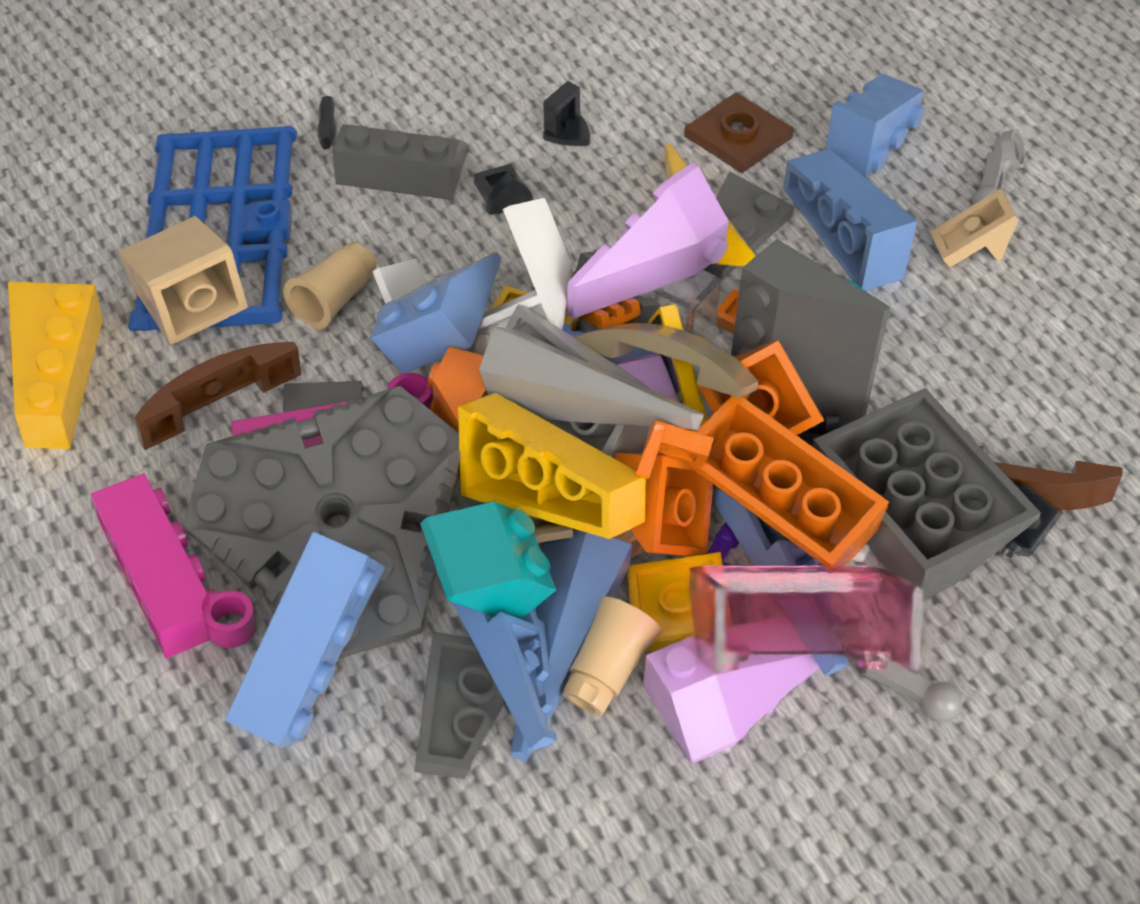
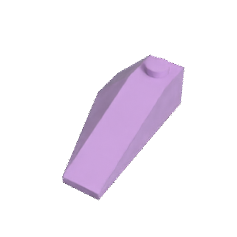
(664, 245)
(718, 709)

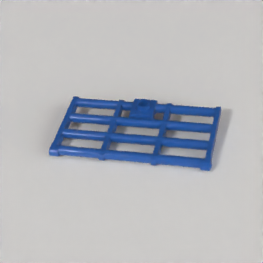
(252, 222)

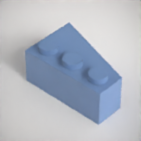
(874, 122)

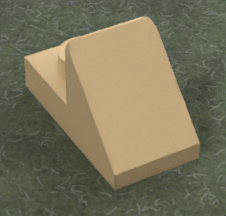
(981, 225)

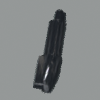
(326, 125)

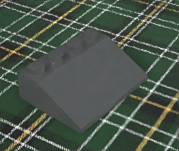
(820, 320)
(943, 491)

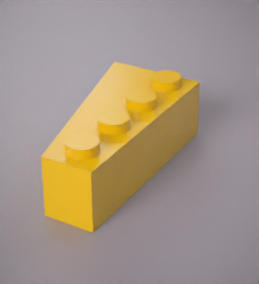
(52, 355)
(544, 470)

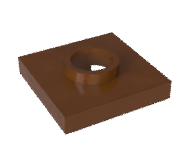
(733, 146)

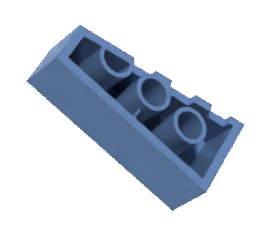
(852, 218)
(304, 641)

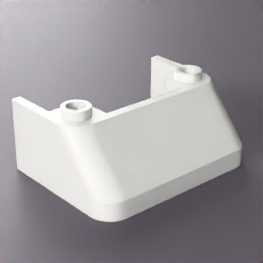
(544, 259)

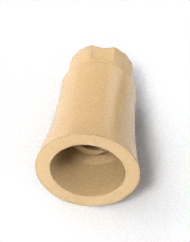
(329, 285)
(609, 654)

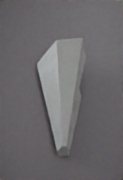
(570, 389)

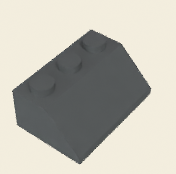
(398, 161)

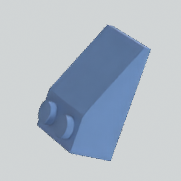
(436, 316)

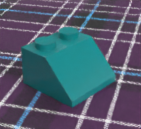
(489, 559)

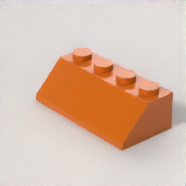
(789, 483)

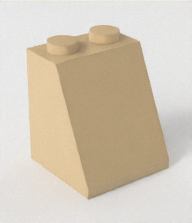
(184, 278)

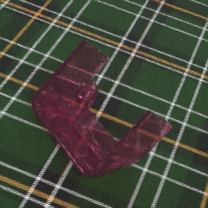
(805, 611)

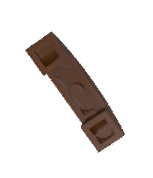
(211, 380)
(1084, 488)

